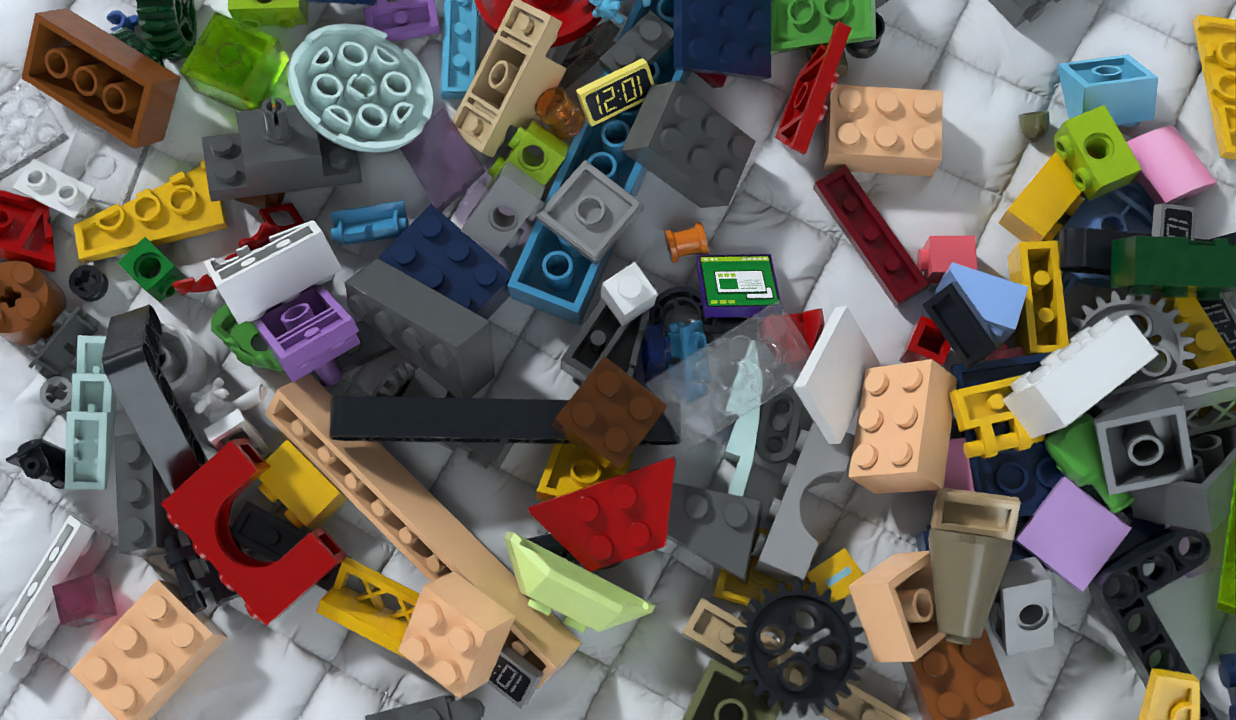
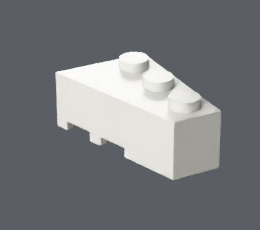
(275, 271)

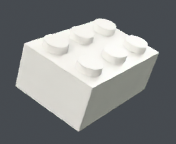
(1078, 375)

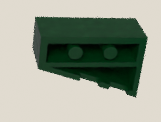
(1174, 266)

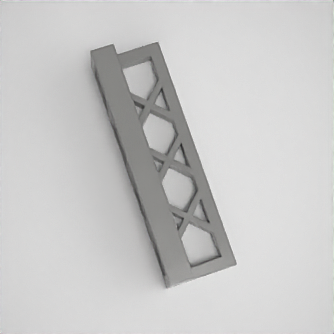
(1196, 389)

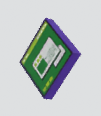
(736, 284)

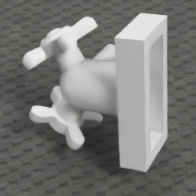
(228, 417)

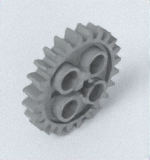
(1159, 323)

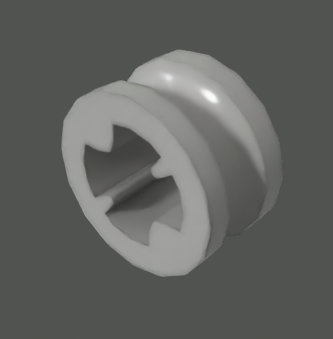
(47, 394)

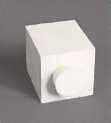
(628, 294)

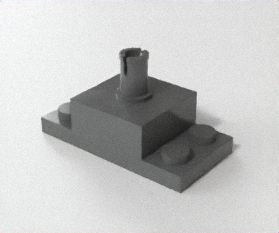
(275, 155)

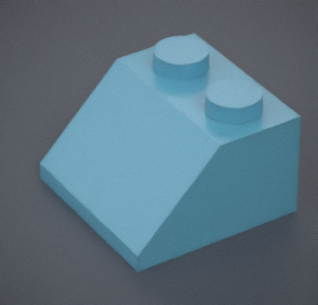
(1116, 81)

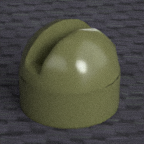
(1034, 123)

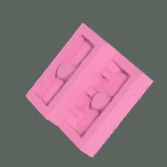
(1169, 166)

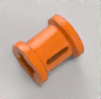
(686, 242)

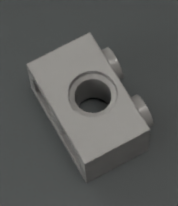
(509, 189)
(1024, 608)

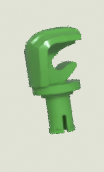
(1079, 459)

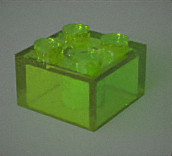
(234, 63)

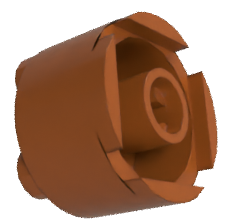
(28, 303)

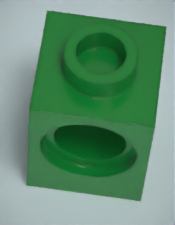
(140, 263)

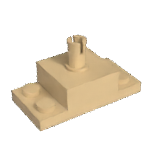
(510, 78)

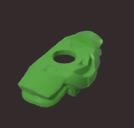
(239, 340)

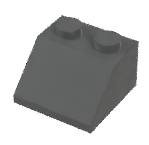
(1144, 440)

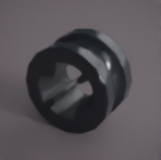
(95, 290)

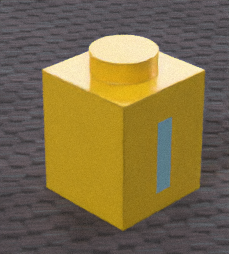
(835, 574)

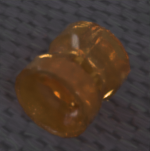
(560, 113)

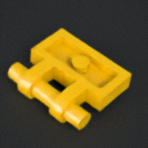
(980, 408)

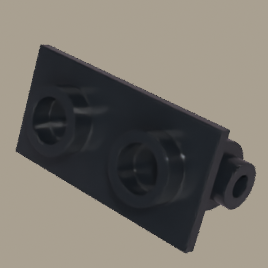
(41, 461)

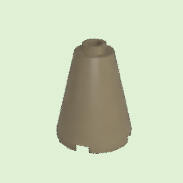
(965, 580)

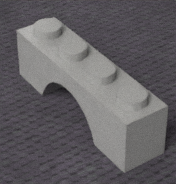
(789, 546)

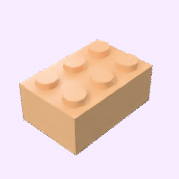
(883, 130)
(903, 428)
(147, 654)

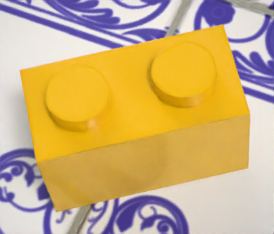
(300, 487)

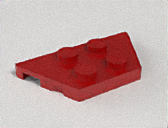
(807, 99)
(26, 231)
(613, 516)

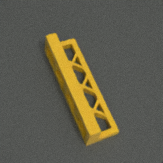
(366, 611)

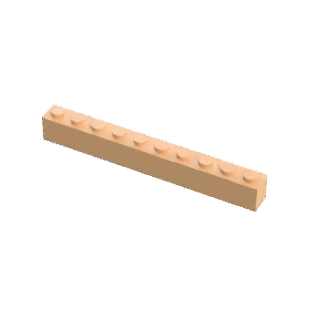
(415, 520)

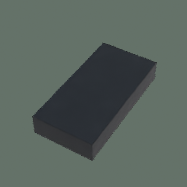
(962, 325)

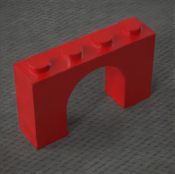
(203, 511)

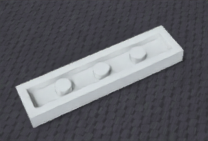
(34, 601)

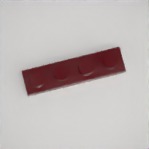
(870, 236)

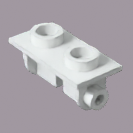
(56, 190)

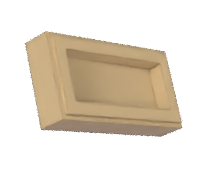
(975, 513)

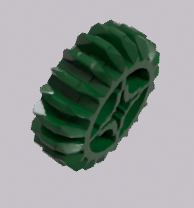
(168, 27)

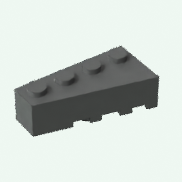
(425, 327)

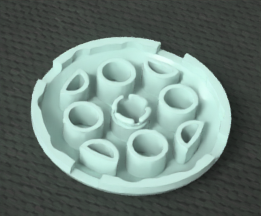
(360, 88)

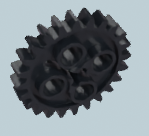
(819, 680)

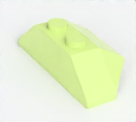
(570, 589)

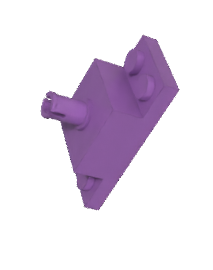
(309, 335)

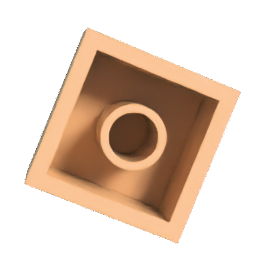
(898, 607)
(456, 634)

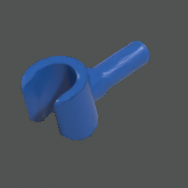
(117, 17)

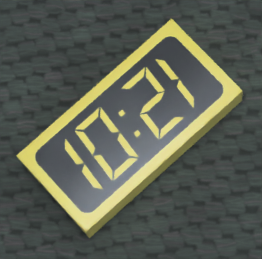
(615, 92)

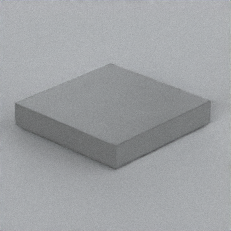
(590, 212)

